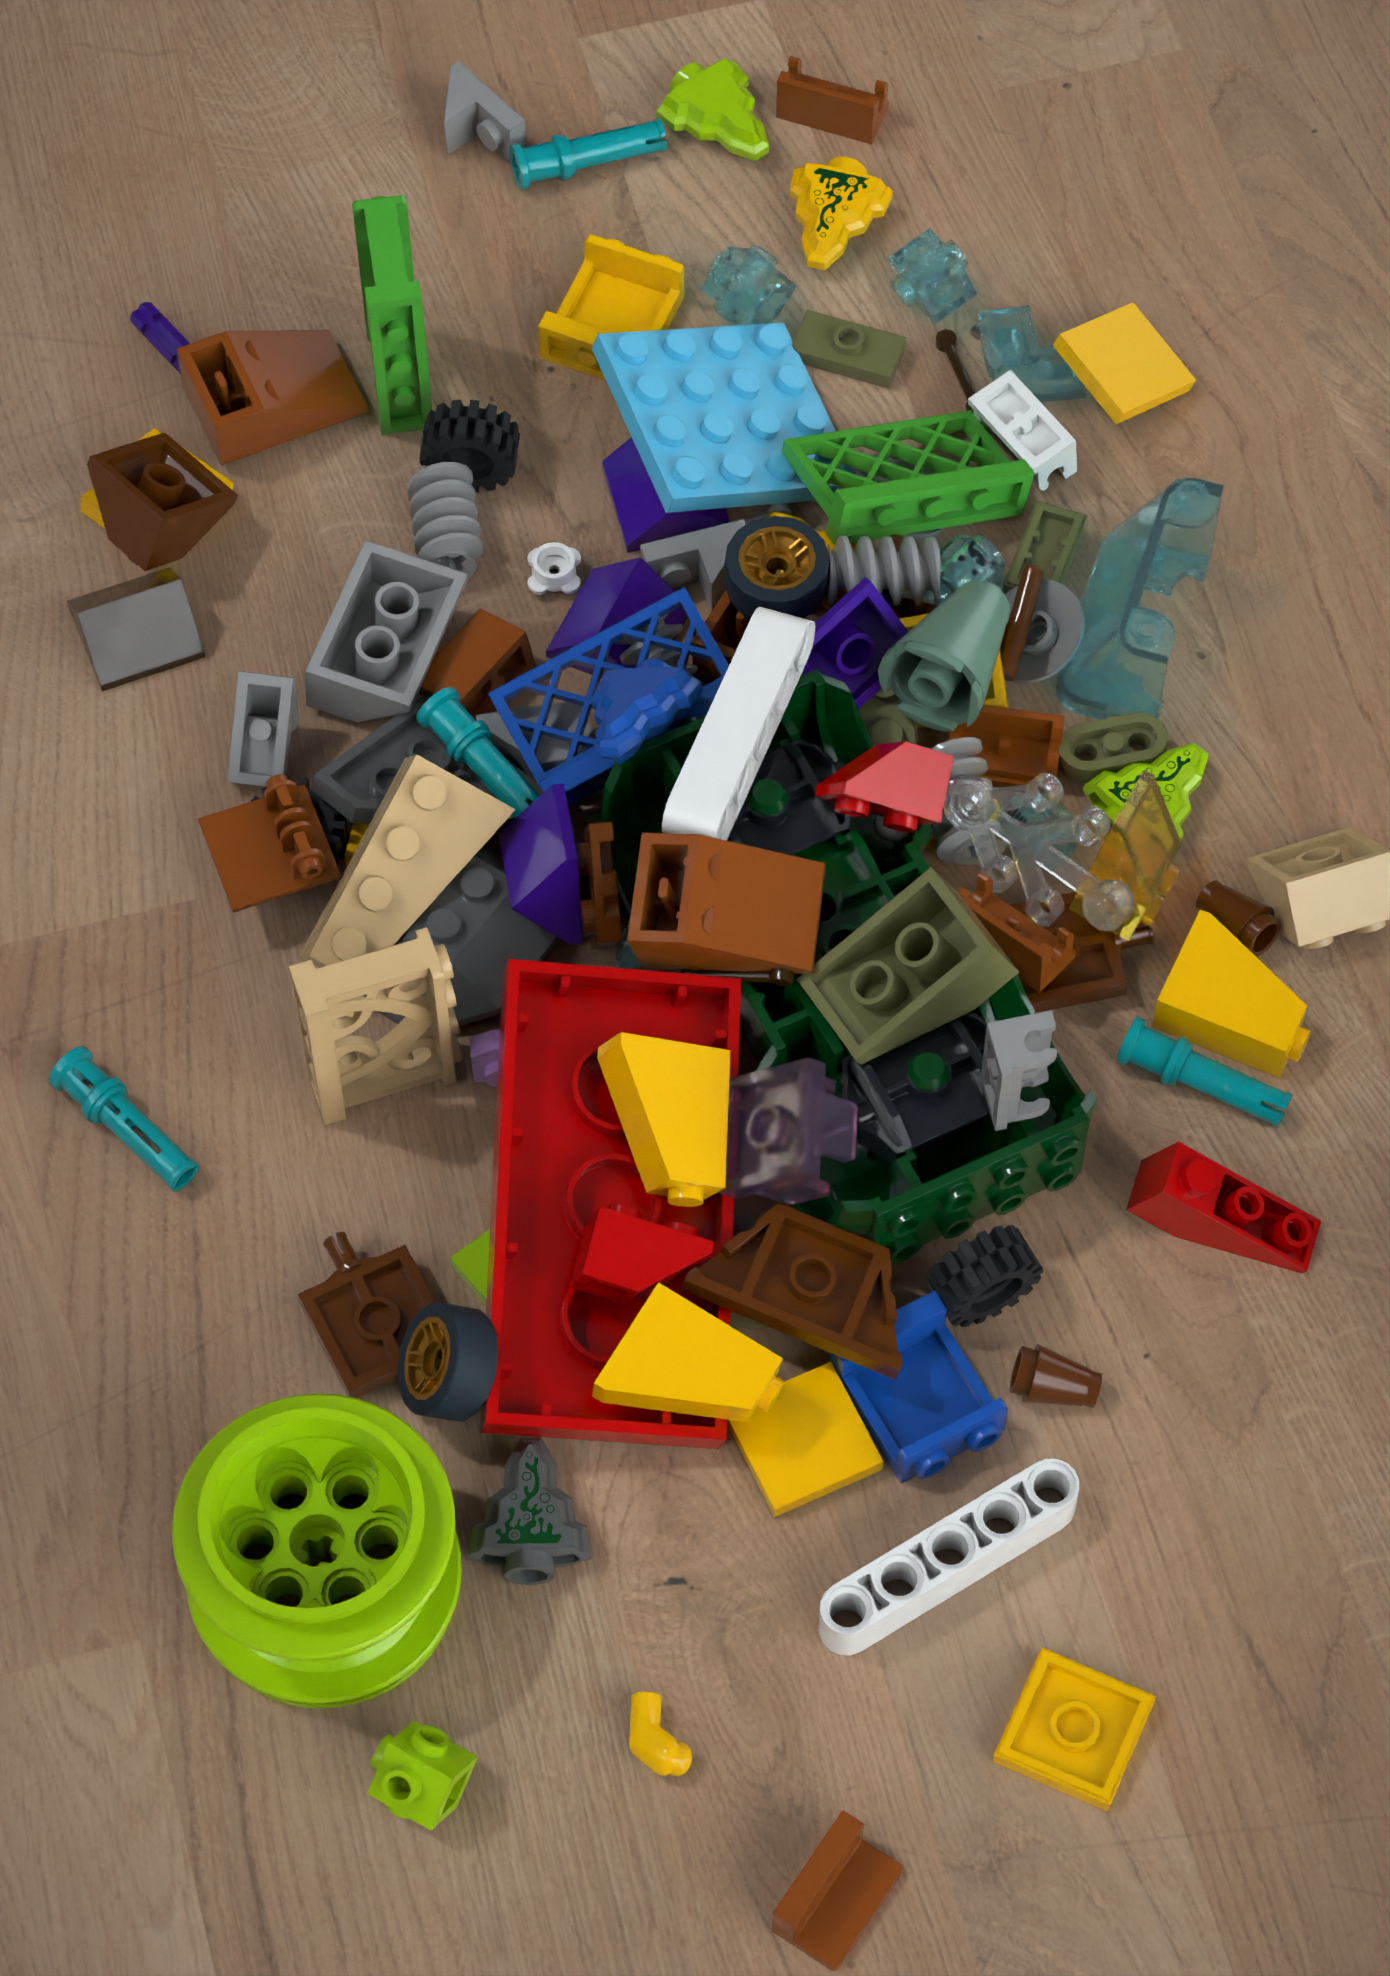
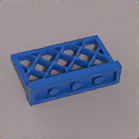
(588, 771)

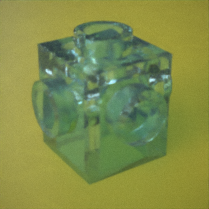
(931, 275)
(747, 286)

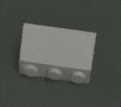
(382, 634)

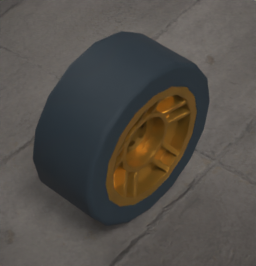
(771, 546)
(447, 1362)

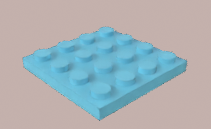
(715, 412)

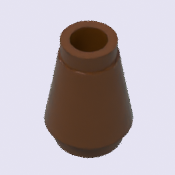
(1242, 915)
(1053, 1379)

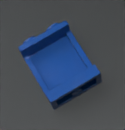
(933, 1404)

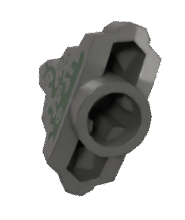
(530, 1520)

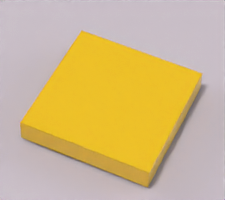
(1124, 363)
(806, 1441)
(1074, 1729)

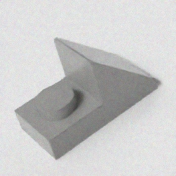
(477, 110)
(693, 557)
(262, 727)

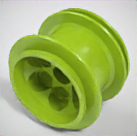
(323, 1451)

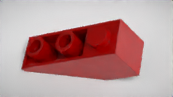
(1221, 1209)

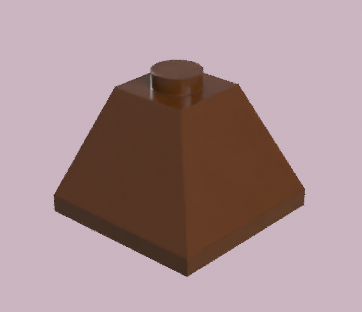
(156, 499)

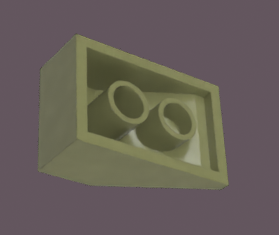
(907, 970)

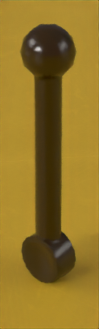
(946, 342)
(776, 976)

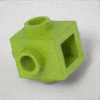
(420, 1774)

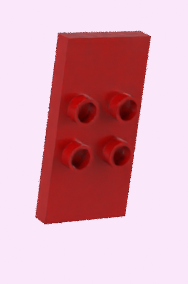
(560, 1161)

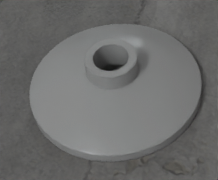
(1063, 621)

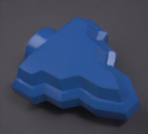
(640, 705)

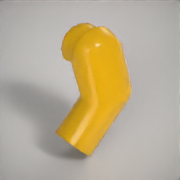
(651, 1742)

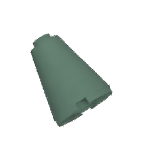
(948, 658)

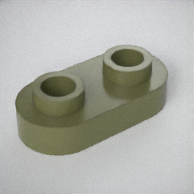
(1109, 744)

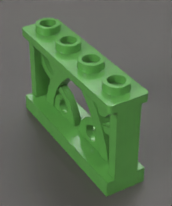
(393, 313)

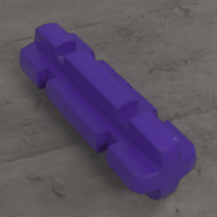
(159, 332)

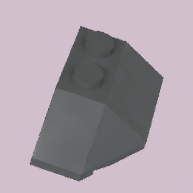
(480, 935)

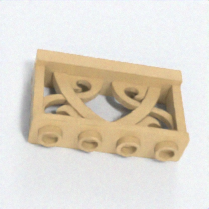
(383, 981)

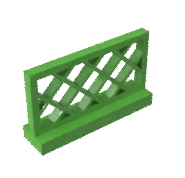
(910, 499)

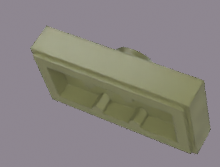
(849, 348)
(1048, 542)

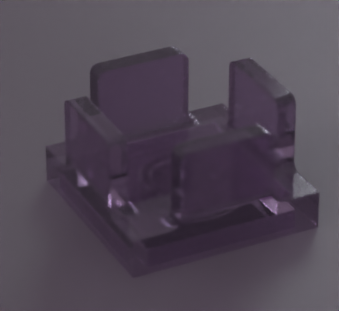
(780, 1129)

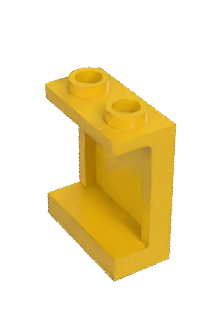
(611, 293)

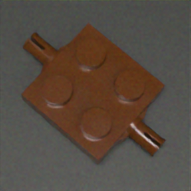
(1095, 970)
(365, 1313)

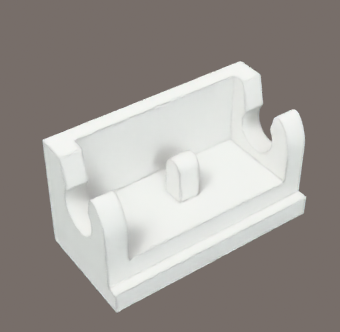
(1026, 427)

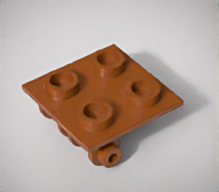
(269, 846)

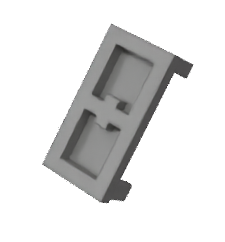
(1014, 1058)

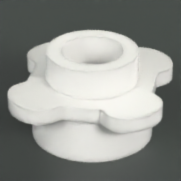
(554, 557)

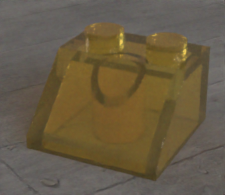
(1139, 854)

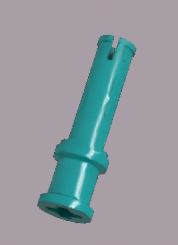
(563, 155)
(470, 744)
(1178, 1062)
(105, 1100)

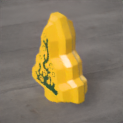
(834, 206)

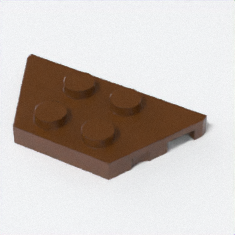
(599, 884)
(808, 1285)

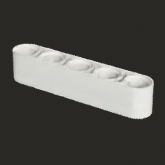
(739, 725)
(935, 1581)

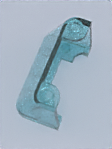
(1128, 646)

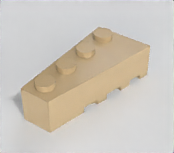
(406, 858)

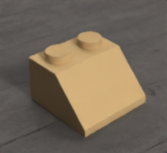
(1325, 886)

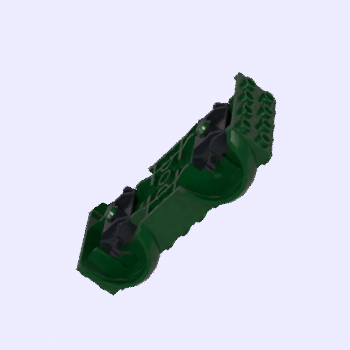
(923, 1121)

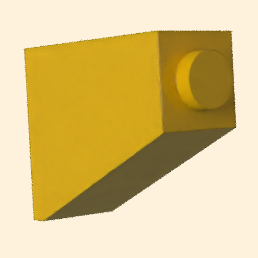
(1231, 1001)
(672, 1112)
(688, 1364)

